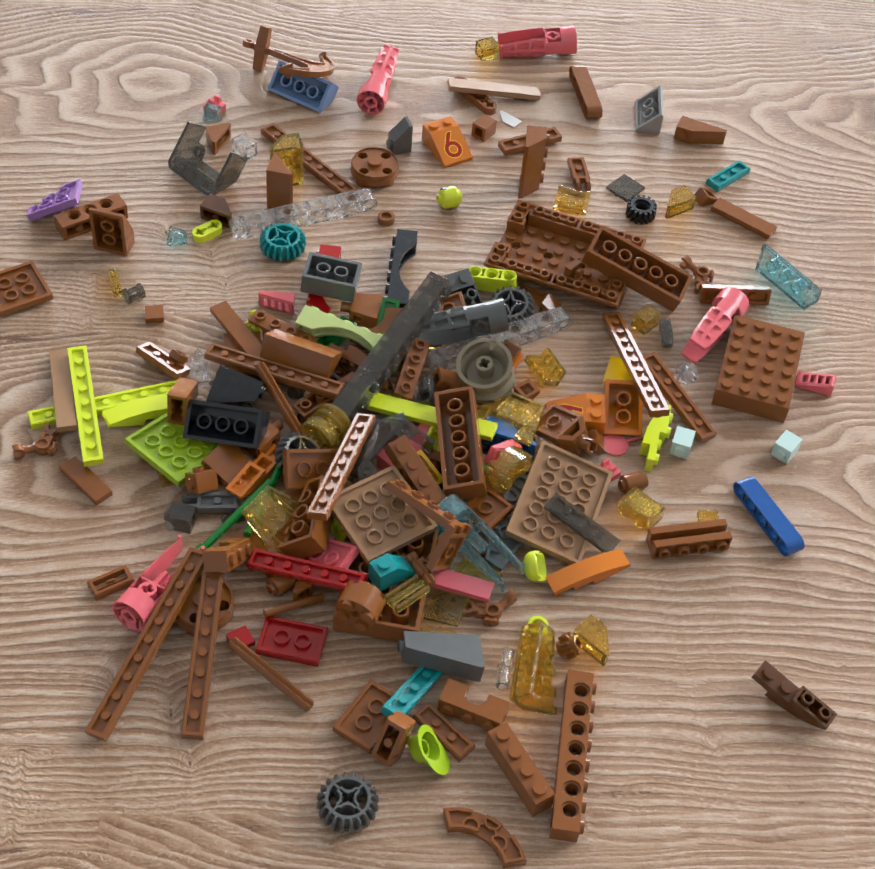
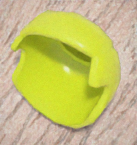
(535, 566)

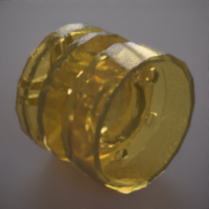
(327, 426)

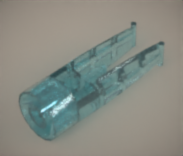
(463, 512)

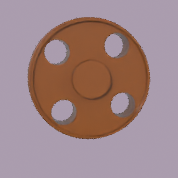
(374, 167)
(188, 612)

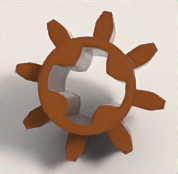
(569, 645)

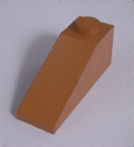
(698, 132)

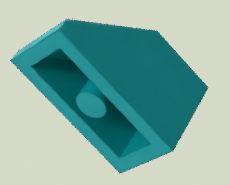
(389, 570)

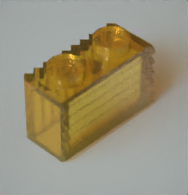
(640, 509)

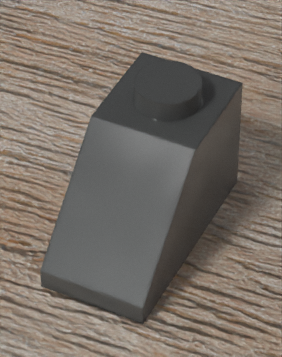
(400, 137)

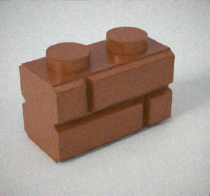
(393, 738)

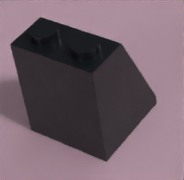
(234, 387)

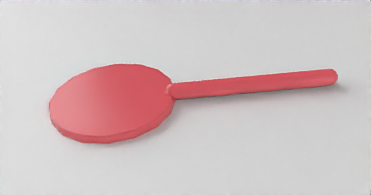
(617, 445)

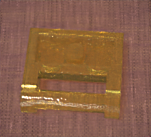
(571, 204)

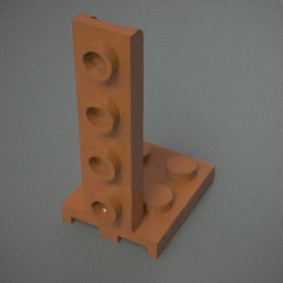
(448, 541)

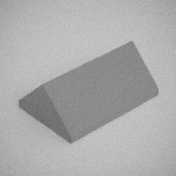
(649, 111)

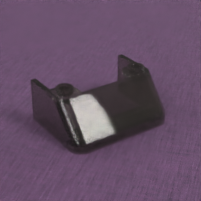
(188, 163)
(379, 438)

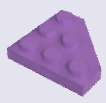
(65, 198)

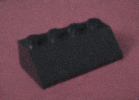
(225, 424)

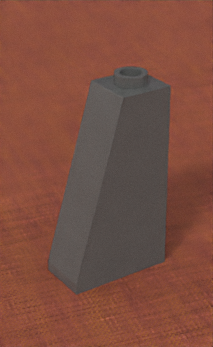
(444, 652)

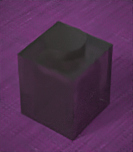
(180, 517)

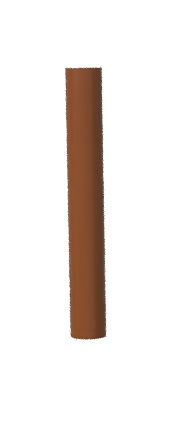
(293, 605)

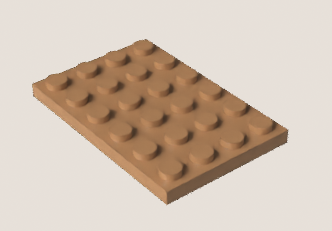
(573, 479)

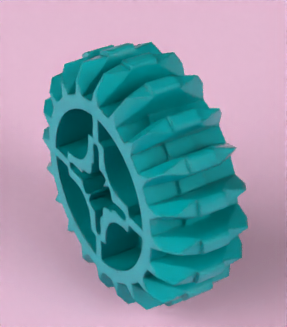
(282, 241)

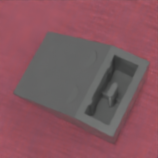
(464, 282)

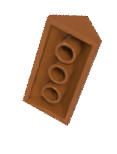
(299, 353)

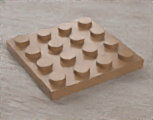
(377, 518)

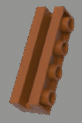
(688, 538)

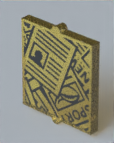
(446, 607)

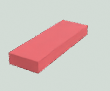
(463, 585)

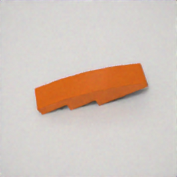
(253, 474)
(588, 570)

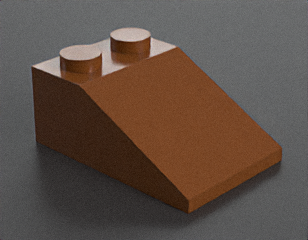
(111, 232)

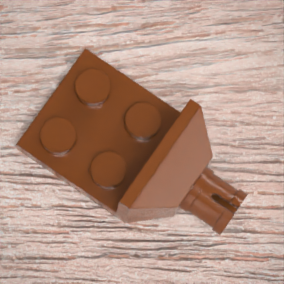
(566, 430)

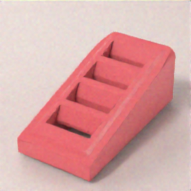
(282, 301)
(821, 383)
(494, 452)

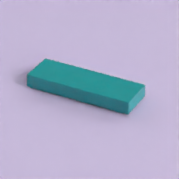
(728, 176)

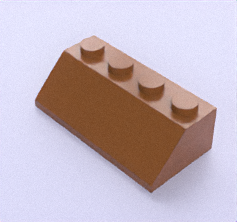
(533, 160)

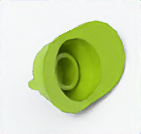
(428, 750)

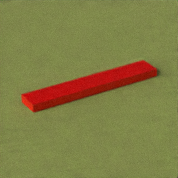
(303, 570)

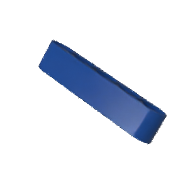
(768, 516)

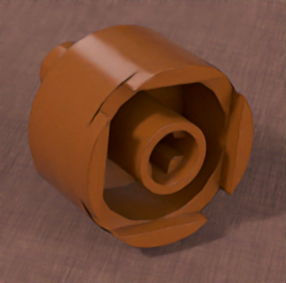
(360, 604)

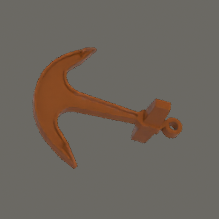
(305, 67)

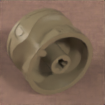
(487, 368)

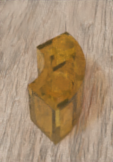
(508, 467)

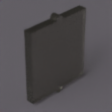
(625, 187)

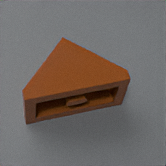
(217, 136)

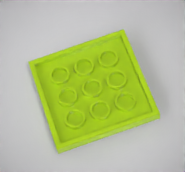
(167, 450)

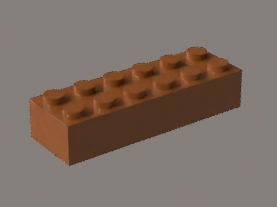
(638, 268)
(460, 443)

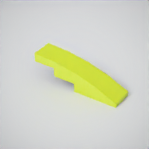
(136, 411)

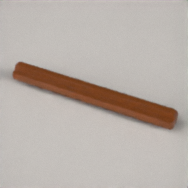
(278, 397)
(270, 674)

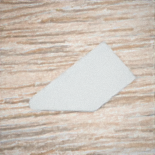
(509, 119)

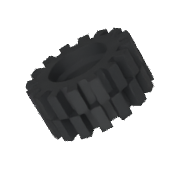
(645, 215)

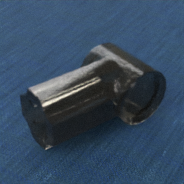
(426, 390)

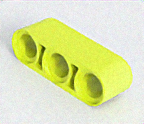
(492, 279)

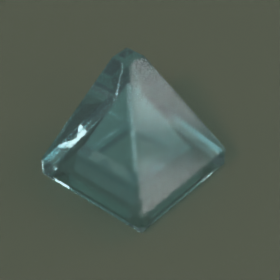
(212, 113)
(176, 236)

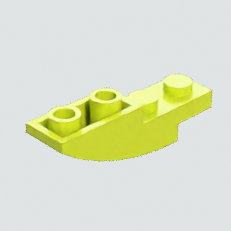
(654, 438)

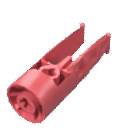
(538, 42)
(374, 92)
(715, 322)
(141, 598)

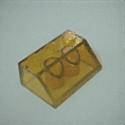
(290, 151)

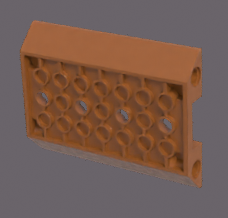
(562, 238)

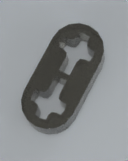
(666, 333)

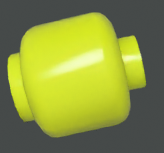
(449, 197)

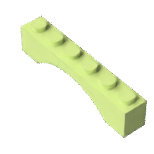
(322, 324)

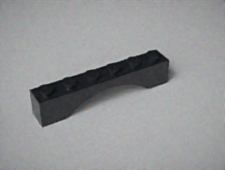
(405, 248)

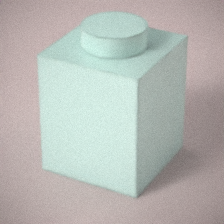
(682, 442)
(786, 446)

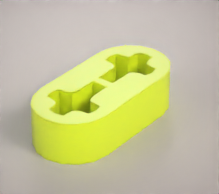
(207, 231)

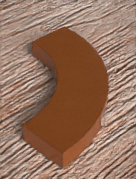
(488, 830)

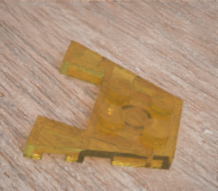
(518, 411)
(268, 514)

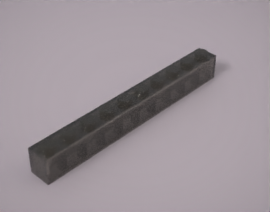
(393, 345)

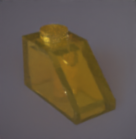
(680, 201)
(594, 639)

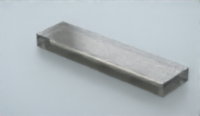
(581, 524)

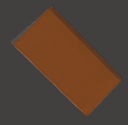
(279, 183)

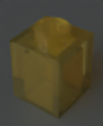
(487, 48)
(645, 319)

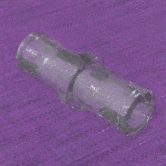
(505, 668)

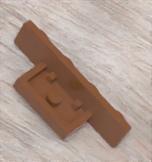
(268, 323)

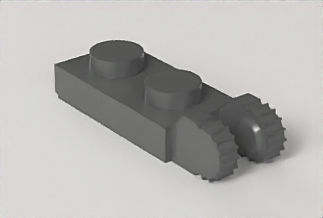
(212, 502)

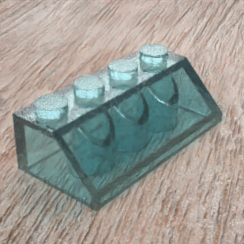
(787, 278)

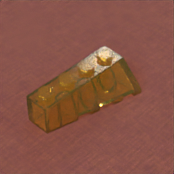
(534, 669)

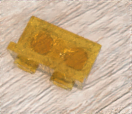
(546, 368)

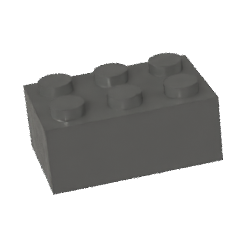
(331, 277)

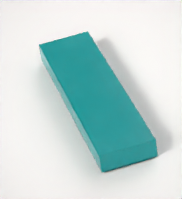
(411, 691)

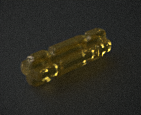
(115, 282)

